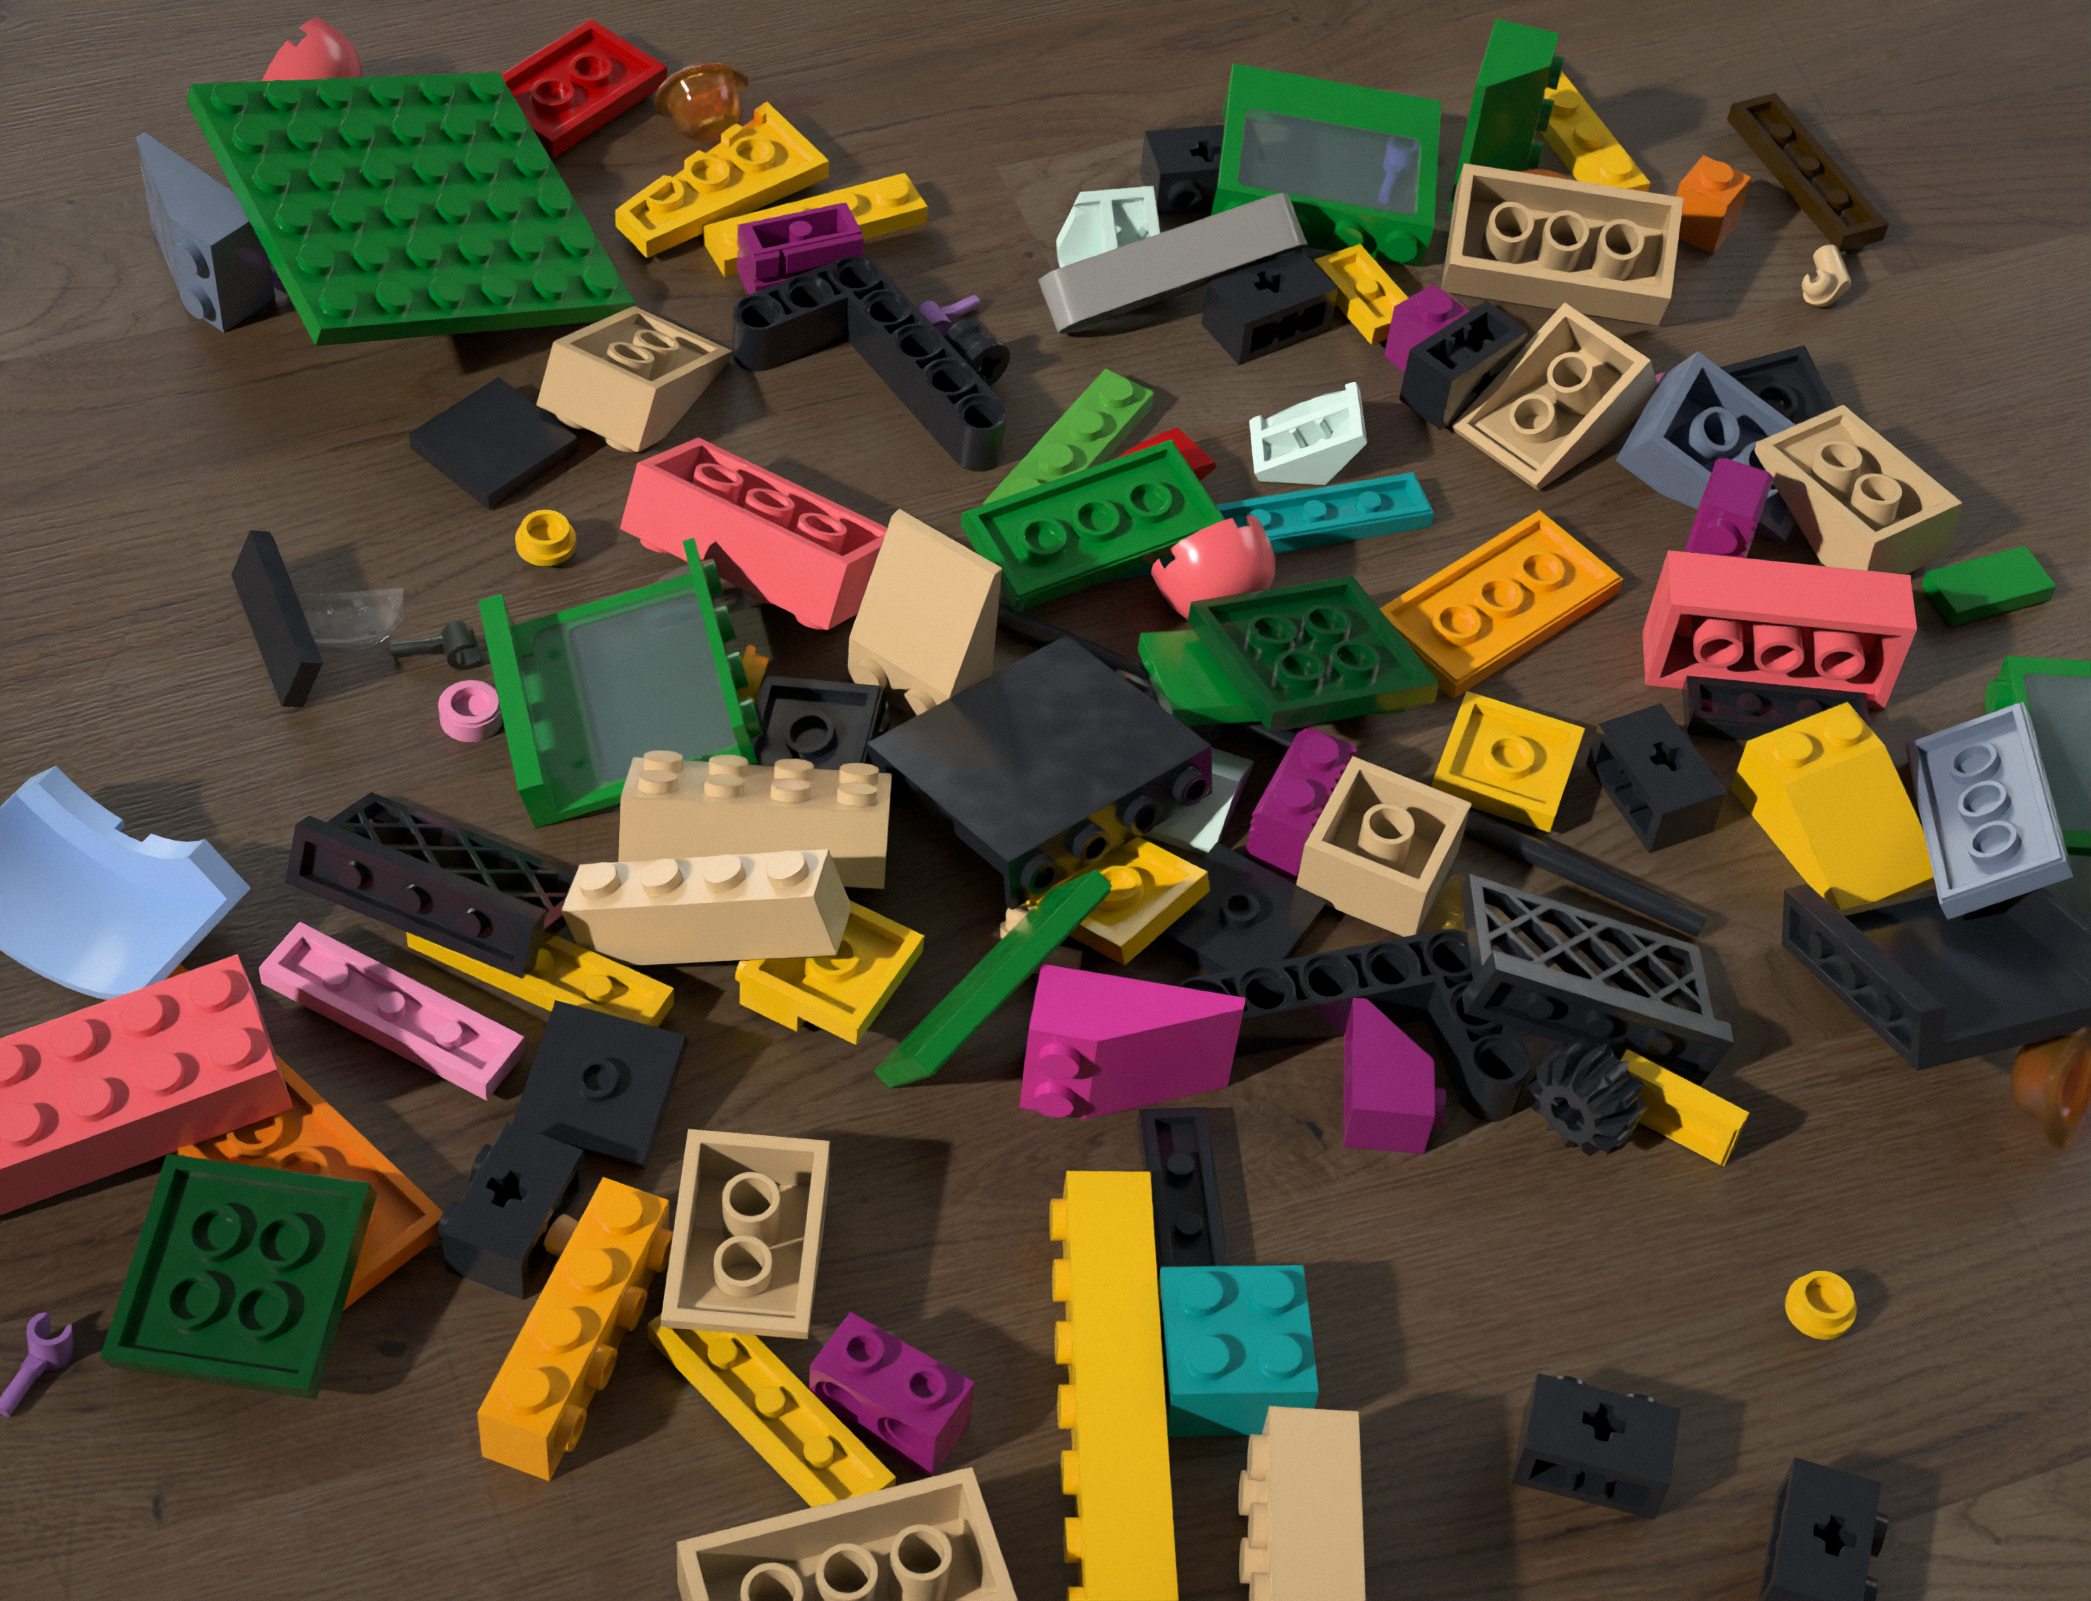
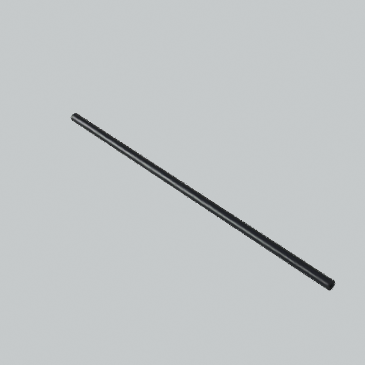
(1477, 825)

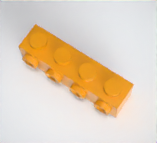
(575, 1330)

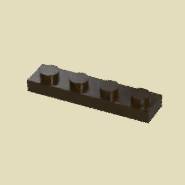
(1807, 172)

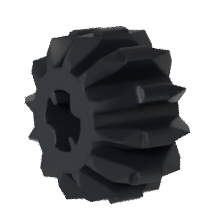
(1587, 1095)

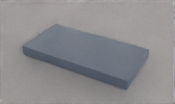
(1987, 811)

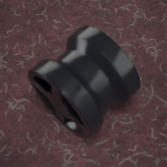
(984, 354)

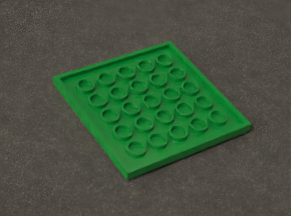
(407, 205)

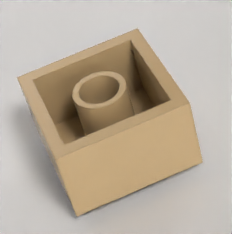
(1383, 847)

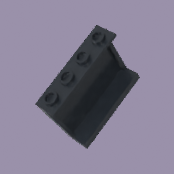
(1047, 766)
(1950, 984)

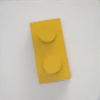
(1363, 292)

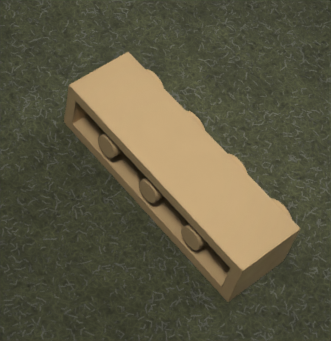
(709, 908)

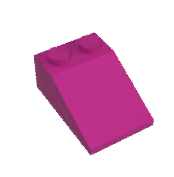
(1123, 1043)

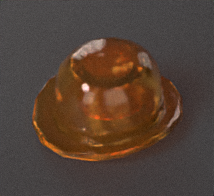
(702, 99)
(2054, 1084)

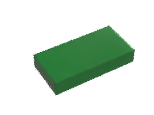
(1988, 585)

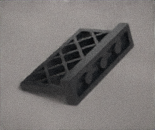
(411, 892)
(1566, 1005)

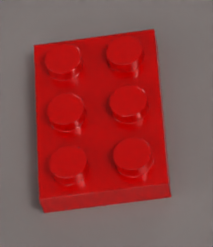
(581, 84)

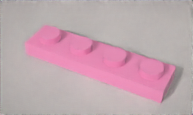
(393, 1010)

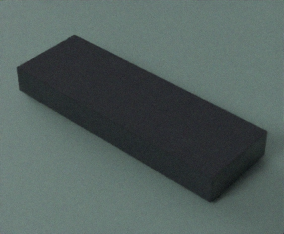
(276, 619)
(1753, 708)
(1183, 1187)

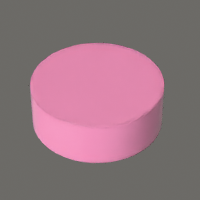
(470, 711)

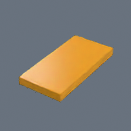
(1500, 602)

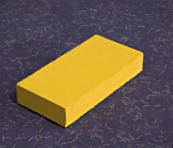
(1687, 1111)

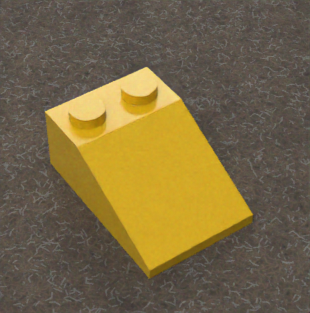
(1835, 808)

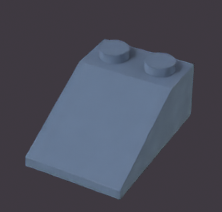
(204, 238)
(1692, 422)

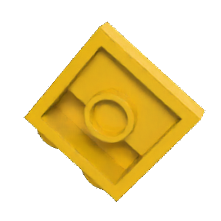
(838, 990)

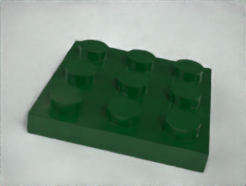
(1312, 653)
(240, 1276)

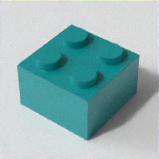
(1234, 1347)

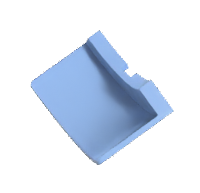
(95, 902)

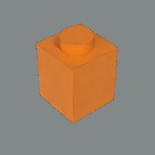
(1711, 203)

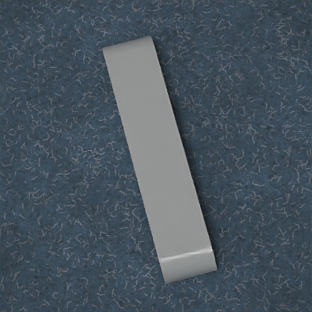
(1170, 262)

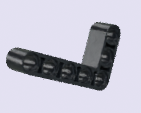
(863, 305)
(1405, 980)

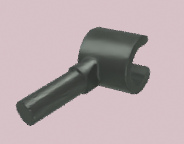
(456, 641)

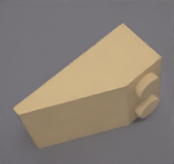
(629, 377)
(1559, 399)
(1859, 495)
(925, 618)
(747, 1234)

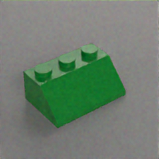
(1511, 99)

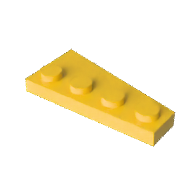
(732, 179)

